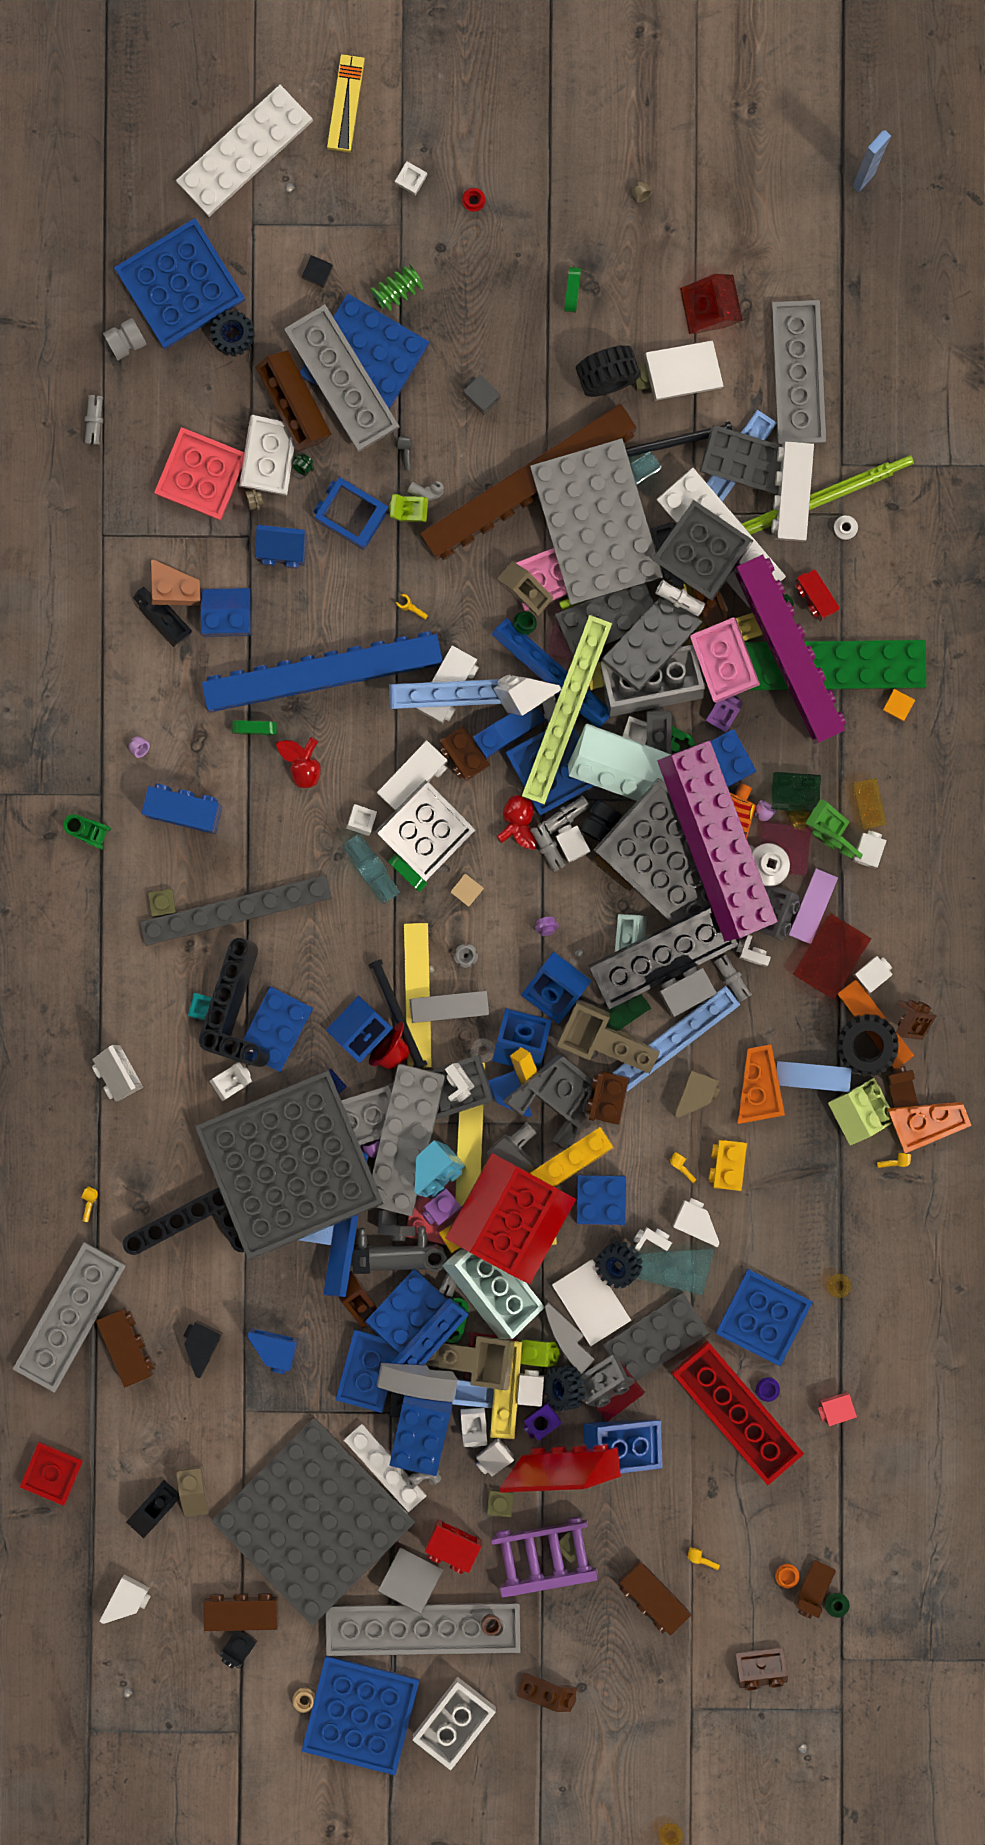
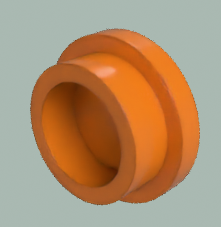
(787, 1576)

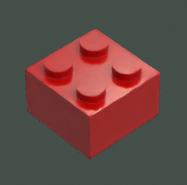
(453, 1547)

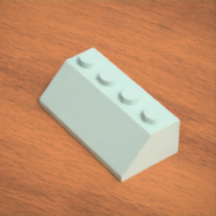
(615, 762)
(499, 1297)

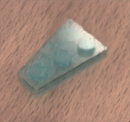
(677, 1269)

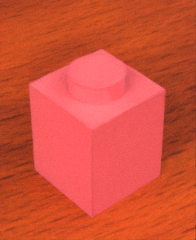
(836, 1409)

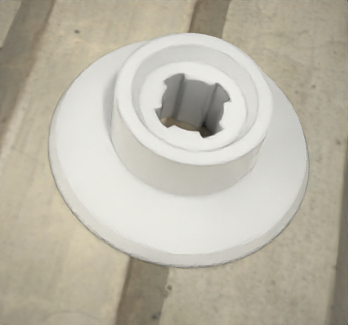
(775, 853)

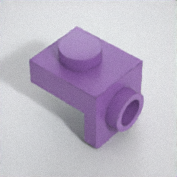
(440, 1208)

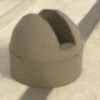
(641, 192)

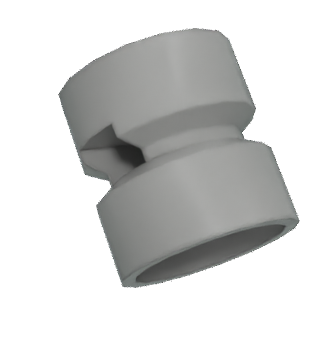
(125, 339)

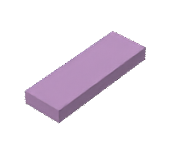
(813, 906)

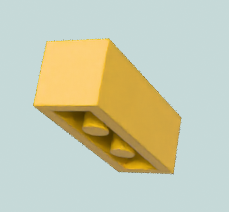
(523, 1064)

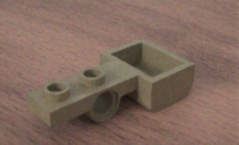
(588, 1032)
(488, 1361)

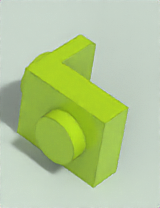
(408, 508)
(539, 1353)

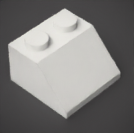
(523, 694)

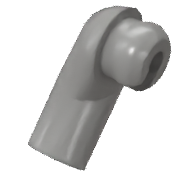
(431, 492)
(416, 1478)

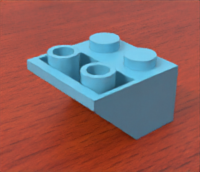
(435, 1168)

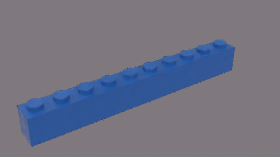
(322, 673)

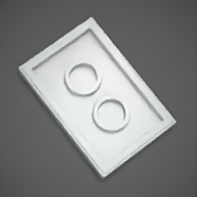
(683, 370)
(267, 456)
(591, 1302)

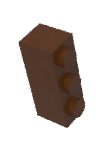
(125, 1347)
(653, 1598)
(241, 1612)

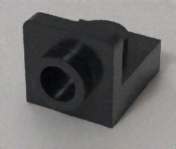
(237, 1649)

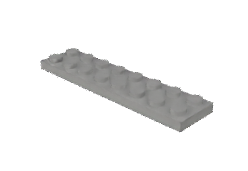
(437, 1630)

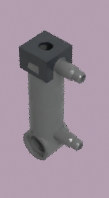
(396, 1257)

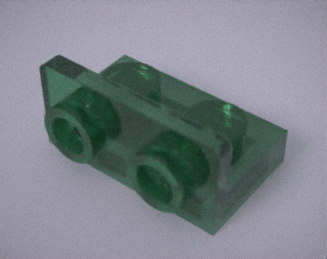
(795, 791)

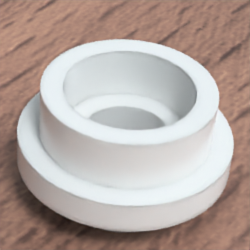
(845, 535)

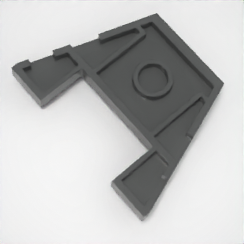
(563, 1090)

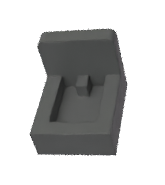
(388, 1226)

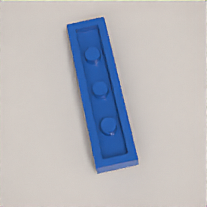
(432, 1335)

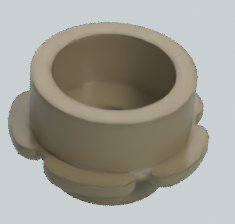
(254, 499)

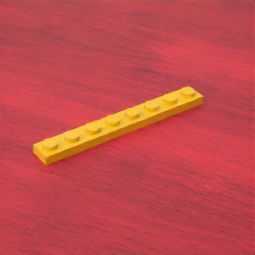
(563, 1165)

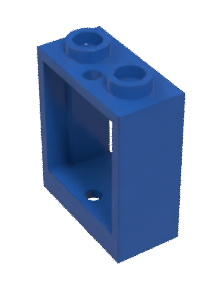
(372, 524)

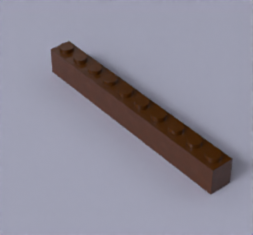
(519, 487)

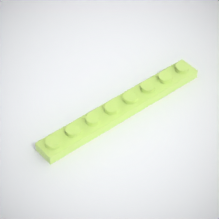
(567, 709)

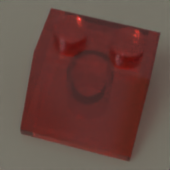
(711, 303)

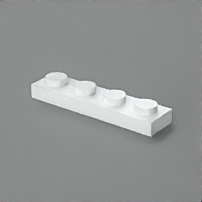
(378, 1461)

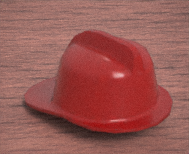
(390, 1050)

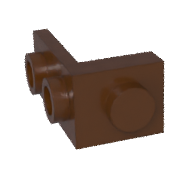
(902, 1087)
(814, 1589)
(546, 1694)

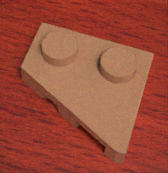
(173, 586)

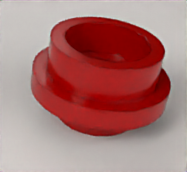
(473, 192)

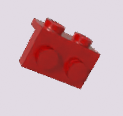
(816, 594)

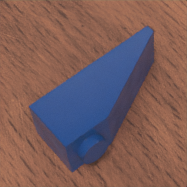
(507, 731)

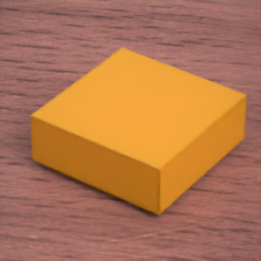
(898, 705)

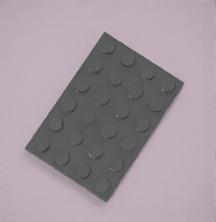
(655, 856)

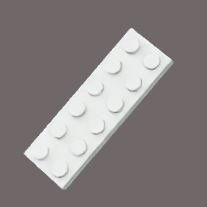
(244, 150)
(693, 487)

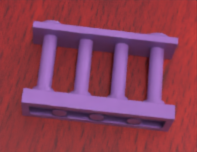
(536, 1580)

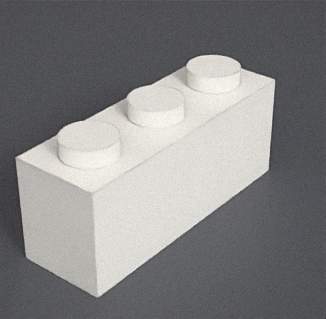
(455, 667)
(419, 767)

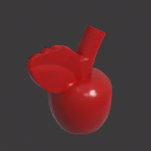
(303, 769)
(518, 813)

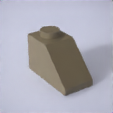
(525, 588)
(696, 1093)
(192, 1490)

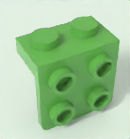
(829, 826)

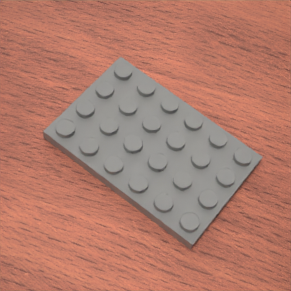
(596, 521)

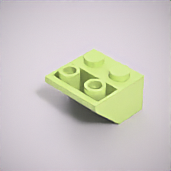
(861, 1111)

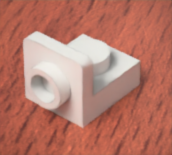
(755, 955)
(459, 1079)

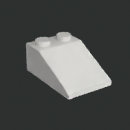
(116, 1072)

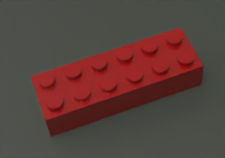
(737, 1413)

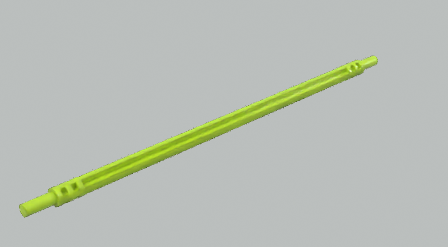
(818, 498)

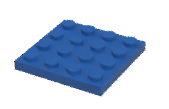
(179, 283)
(382, 346)
(360, 1715)

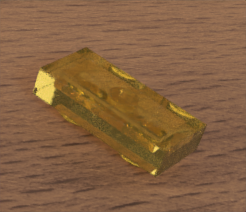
(869, 803)

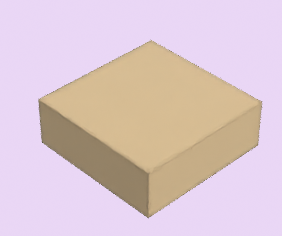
(467, 890)

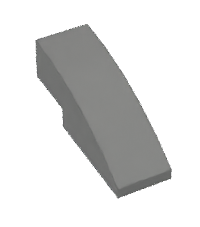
(449, 1006)
(567, 1338)
(418, 1381)

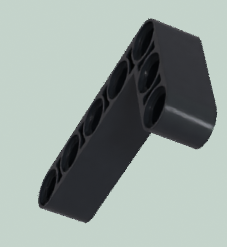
(230, 1008)
(189, 1218)

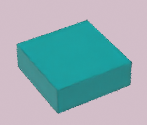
(199, 1006)

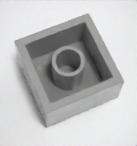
(686, 992)

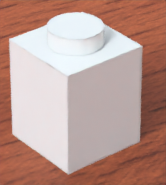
(572, 843)
(871, 847)
(873, 974)
(530, 1388)

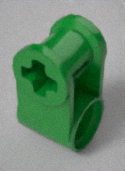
(88, 830)

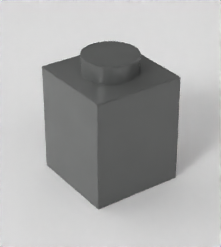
(481, 394)

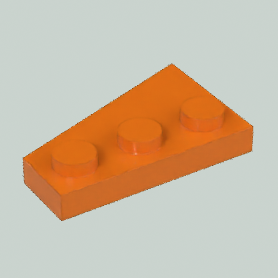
(761, 1087)
(927, 1123)

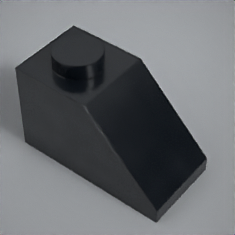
(200, 1345)
(153, 1509)

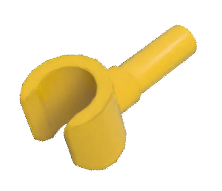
(409, 606)
(678, 1161)
(903, 1161)
(89, 1195)
(694, 1556)

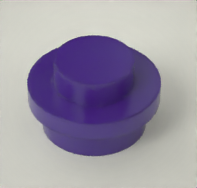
(767, 1389)

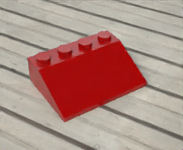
(563, 1469)

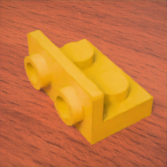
(729, 1165)

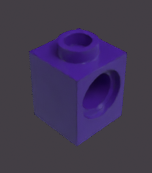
(547, 1412)

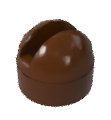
(494, 1627)

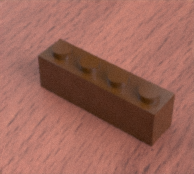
(293, 400)

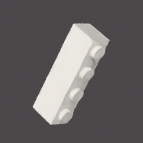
(794, 491)

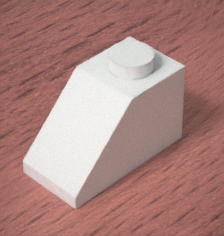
(696, 1222)
(494, 1457)
(126, 1600)

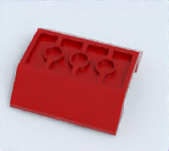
(510, 1218)

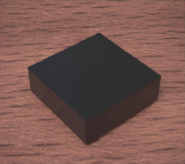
(317, 271)

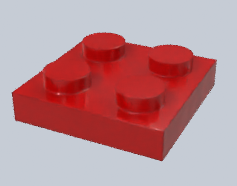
(51, 1473)

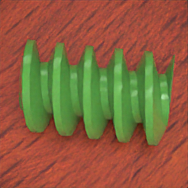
(397, 288)

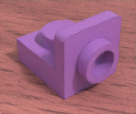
(725, 712)

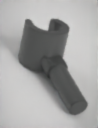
(405, 444)

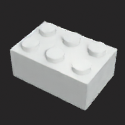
(454, 1723)

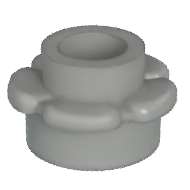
(459, 955)

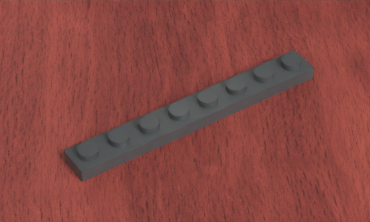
(236, 910)

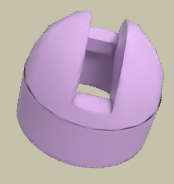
(141, 743)
(763, 811)

